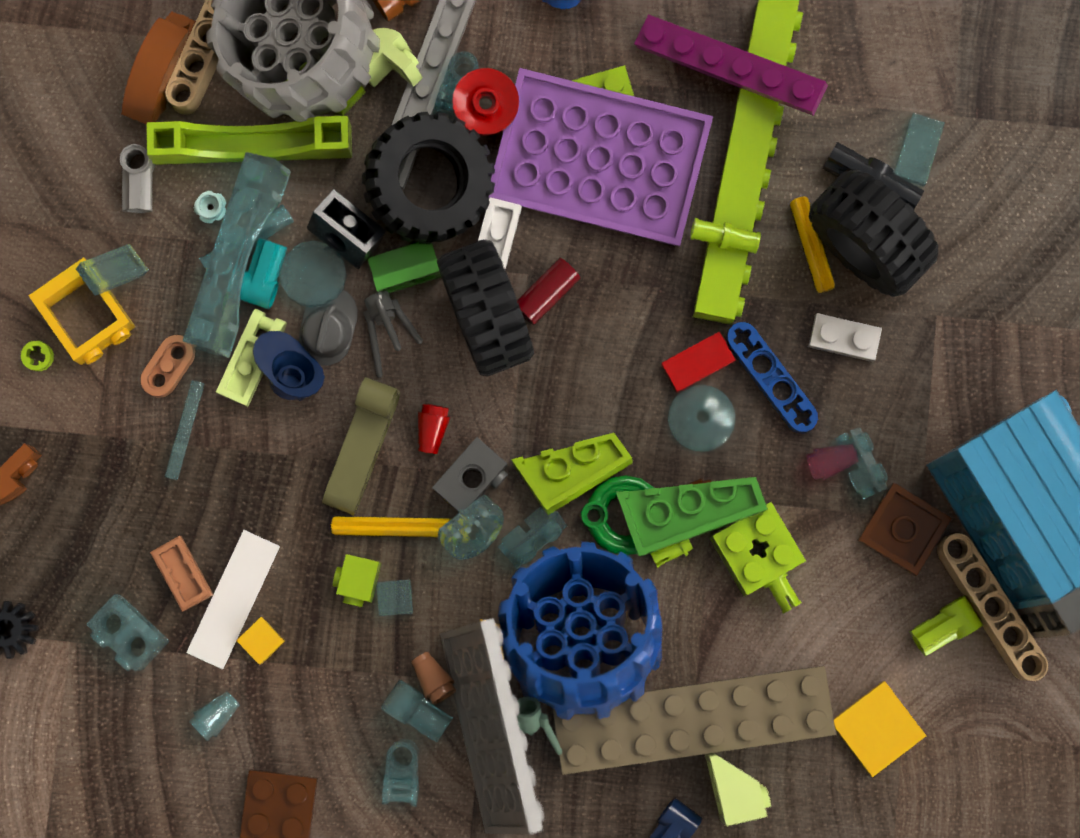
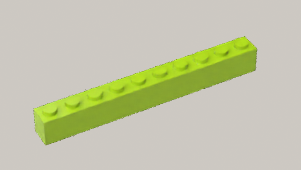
(745, 166)

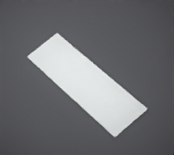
(233, 599)

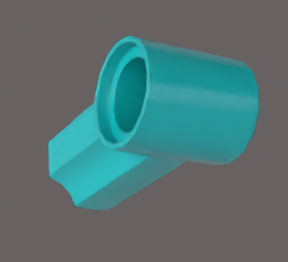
(260, 281)

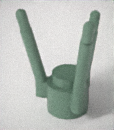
(532, 718)

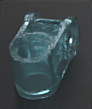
(446, 90)
(401, 776)

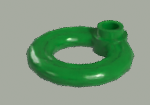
(599, 501)

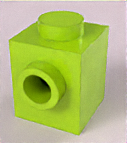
(357, 580)

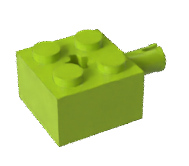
(754, 572)

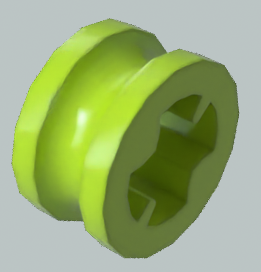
(45, 349)

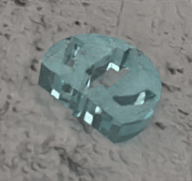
(485, 516)

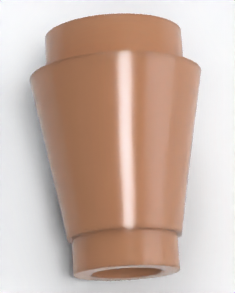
(434, 680)

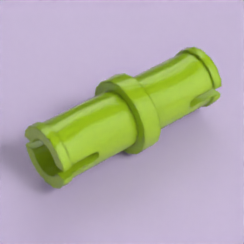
(725, 235)

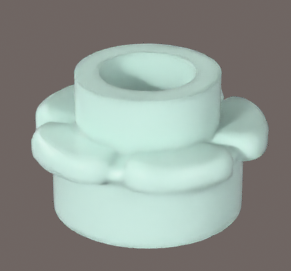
(202, 203)

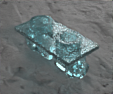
(869, 472)
(523, 546)

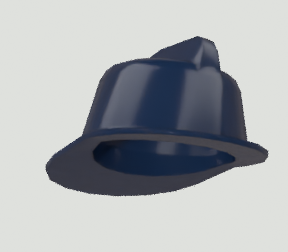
(287, 366)

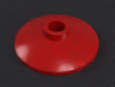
(491, 85)

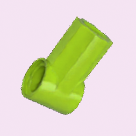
(953, 622)

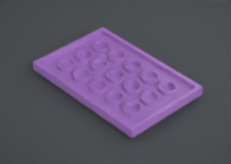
(601, 157)

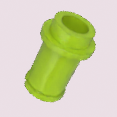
(669, 553)

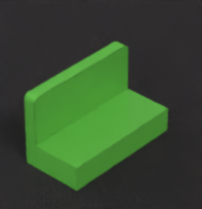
(404, 267)

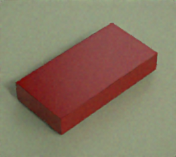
(698, 362)

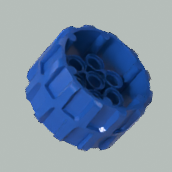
(576, 573)

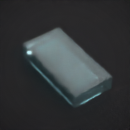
(919, 149)
(112, 269)

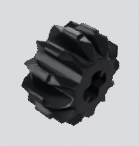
(19, 632)

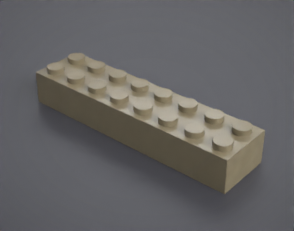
(700, 720)

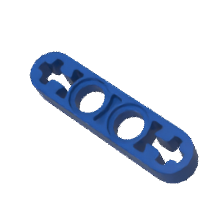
(767, 380)

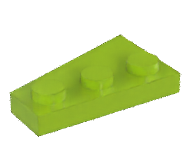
(570, 472)

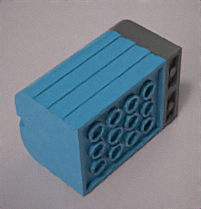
(1022, 509)

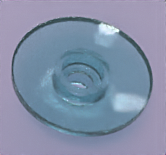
(689, 430)

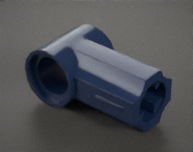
(676, 821)

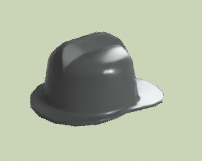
(329, 329)

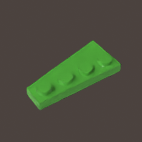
(681, 512)

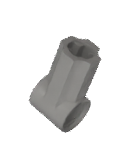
(136, 183)

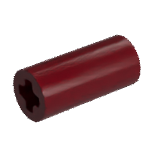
(547, 290)

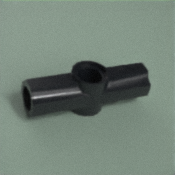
(846, 159)

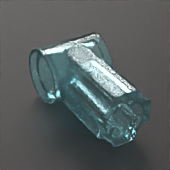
(411, 707)

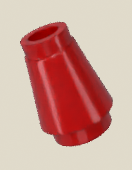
(432, 427)

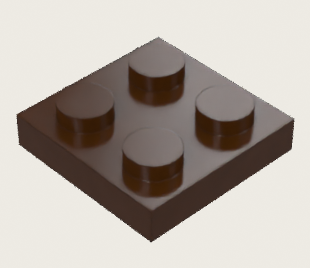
(904, 529)
(278, 805)

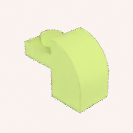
(393, 55)

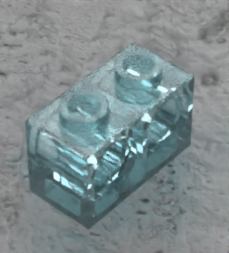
(132, 626)

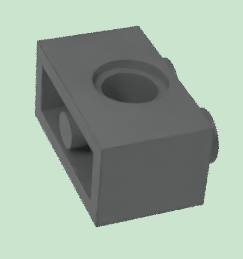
(478, 458)

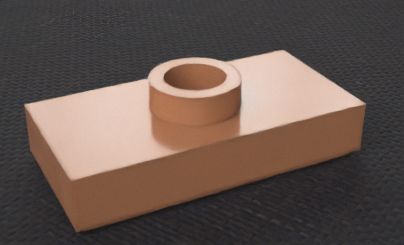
(181, 573)

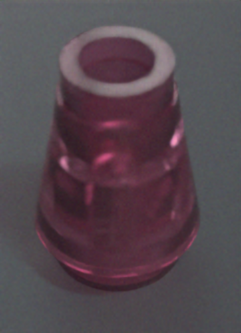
(831, 460)

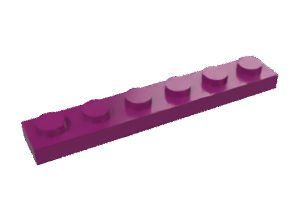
(731, 65)

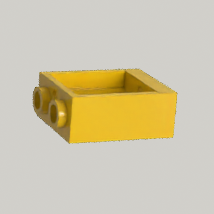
(62, 286)

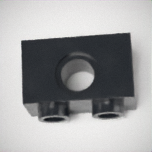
(345, 229)

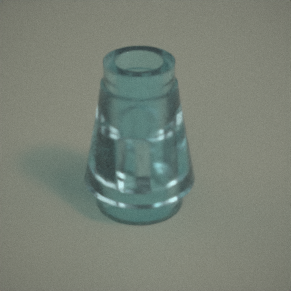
(214, 716)

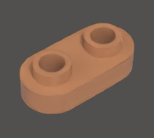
(165, 365)

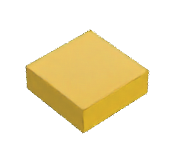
(260, 640)

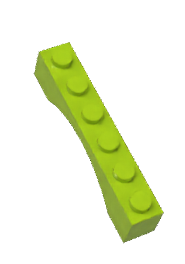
(201, 143)

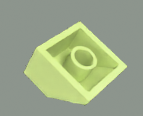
(736, 793)

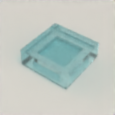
(395, 597)

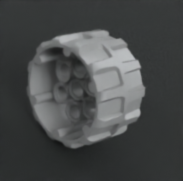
(332, 69)

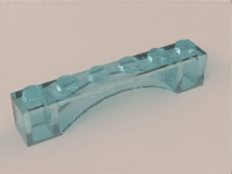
(216, 309)

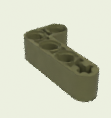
(362, 445)

